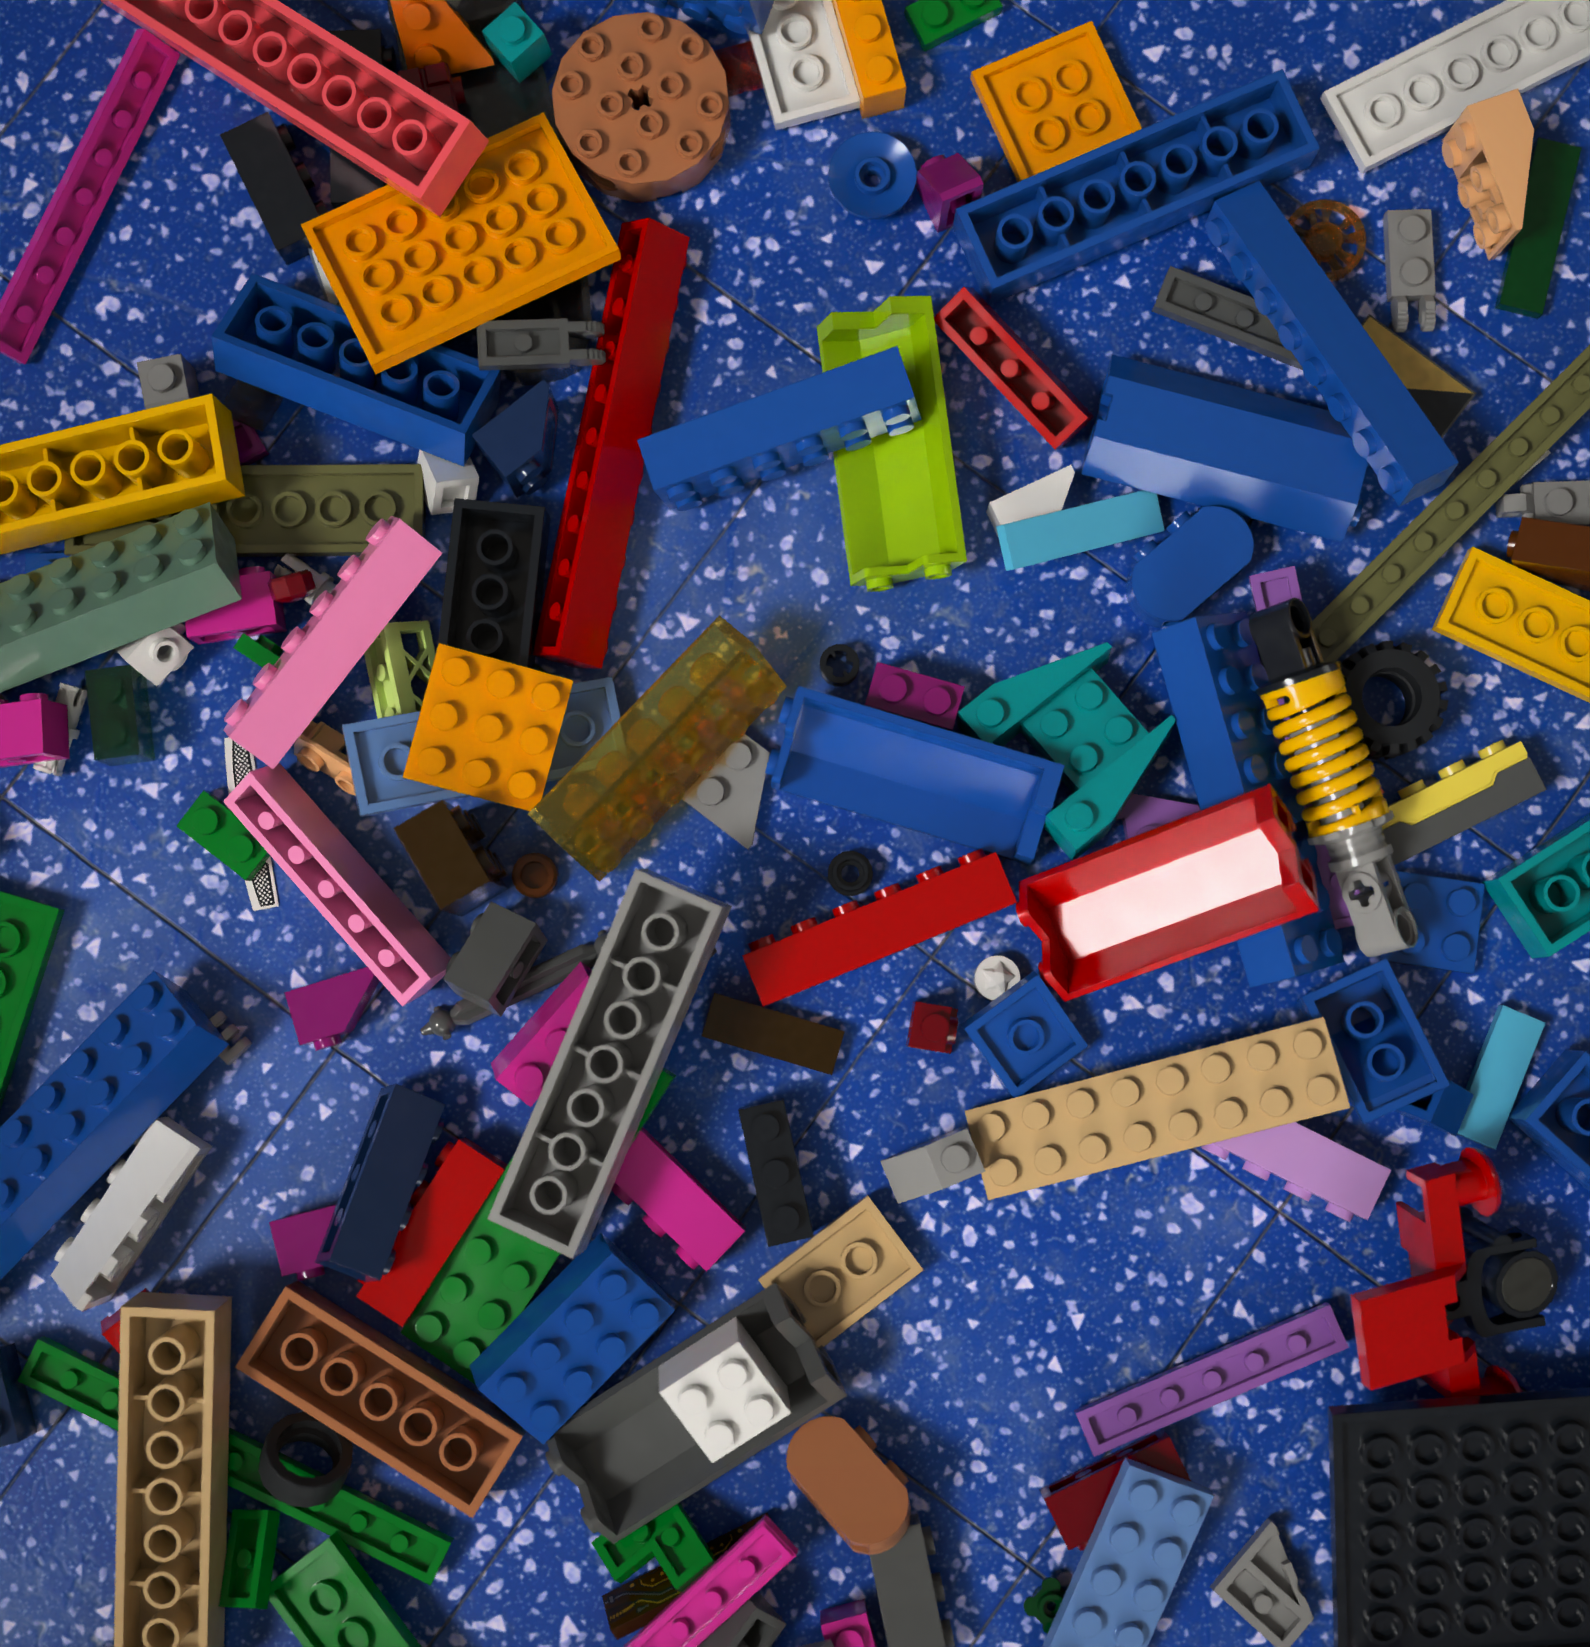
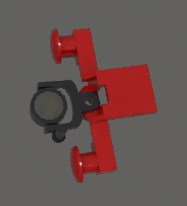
(1406, 1322)

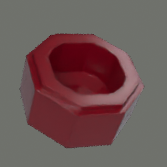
(292, 586)

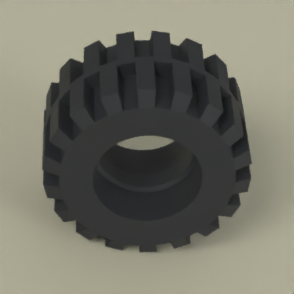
(1417, 685)

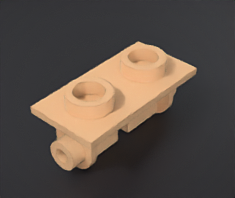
(321, 749)

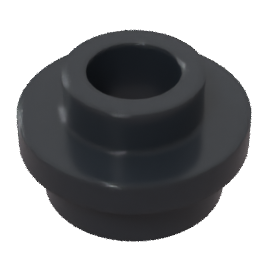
(854, 859)

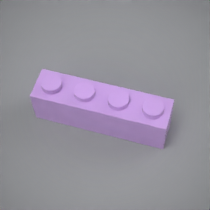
(1310, 1167)

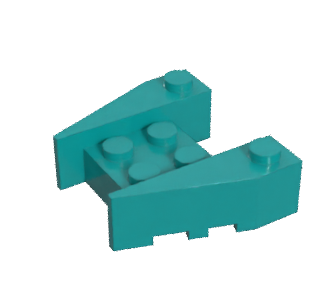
(1077, 723)

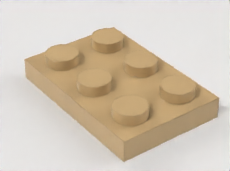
(844, 1270)

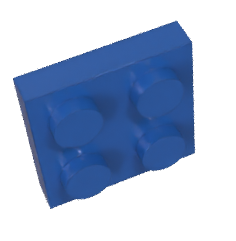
(1446, 922)
(1024, 1035)

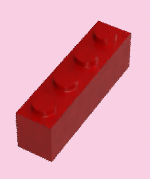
(1013, 367)
(435, 1227)

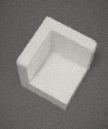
(446, 481)

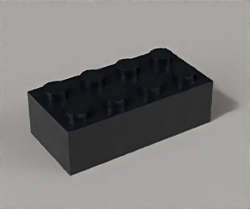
(495, 579)

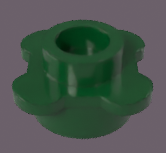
(1037, 1603)

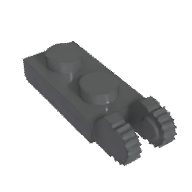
(536, 344)

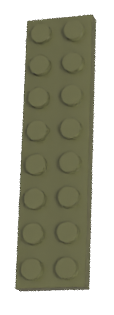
(306, 509)

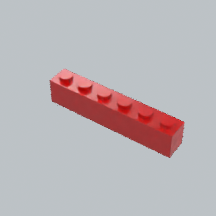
(879, 928)

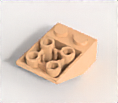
(1492, 164)

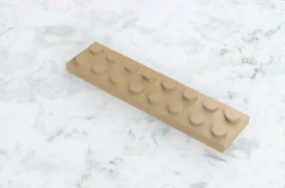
(1157, 1108)

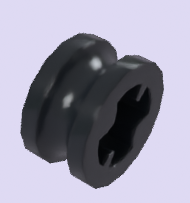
(851, 659)

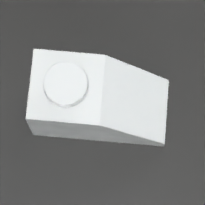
(1032, 500)

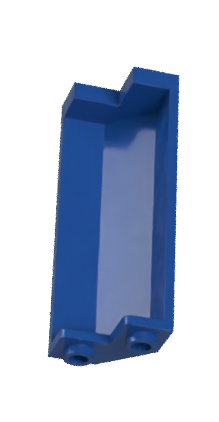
(1225, 449)
(913, 775)

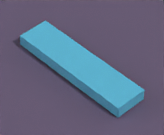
(1079, 529)

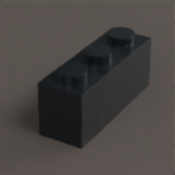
(275, 182)
(775, 1172)

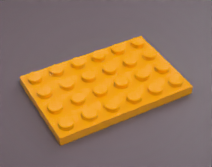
(501, 242)

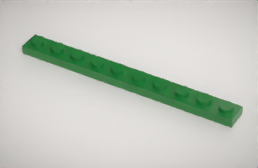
(353, 1515)

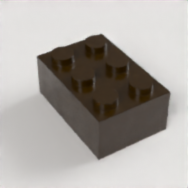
(451, 858)

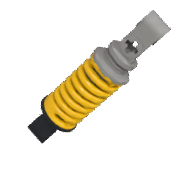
(1338, 780)

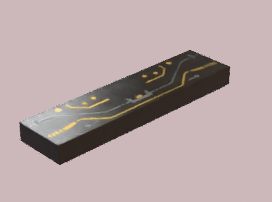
(646, 1596)

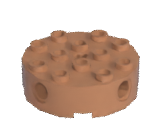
(681, 100)

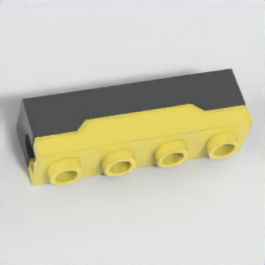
(1460, 798)

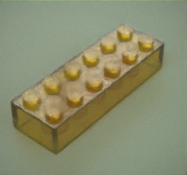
(659, 748)

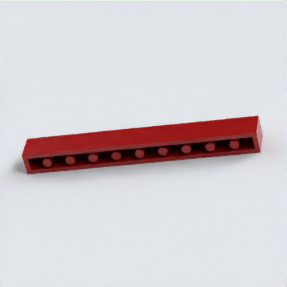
(607, 453)

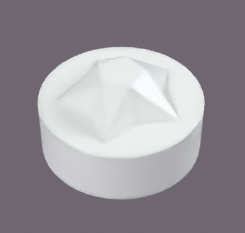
(995, 976)

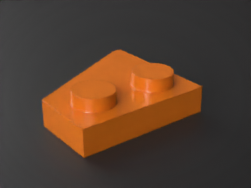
(436, 34)

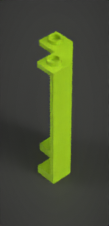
(901, 488)

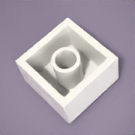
(723, 1390)

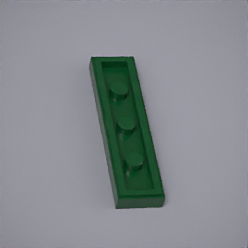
(1535, 247)

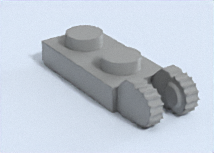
(1410, 266)

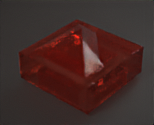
(740, 68)

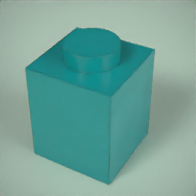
(517, 42)

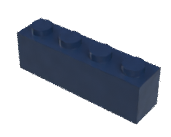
(381, 1184)

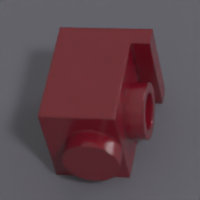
(932, 1027)

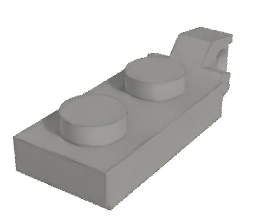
(1549, 501)

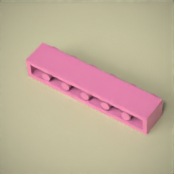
(331, 641)
(339, 882)

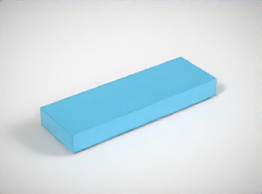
(1499, 1074)

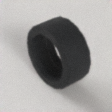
(296, 1489)

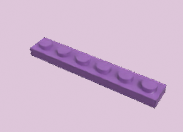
(1211, 1379)

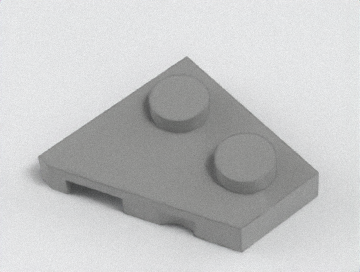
(732, 790)
(1265, 1588)

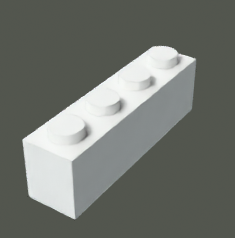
(128, 1213)

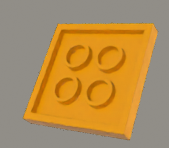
(1054, 101)
(487, 728)

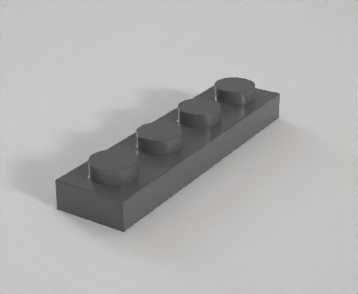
(1220, 313)

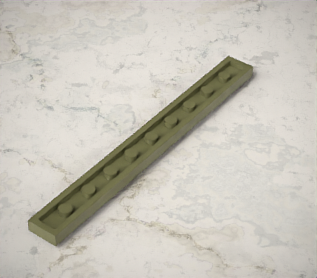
(1454, 510)

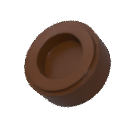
(535, 875)

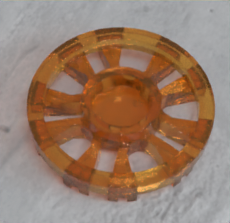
(1326, 238)

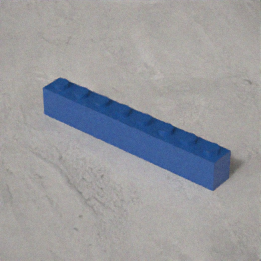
(1330, 344)

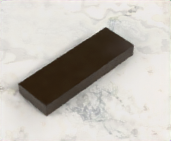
(773, 1033)

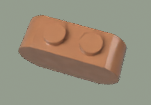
(850, 1484)

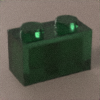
(119, 715)

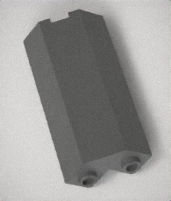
(638, 1456)

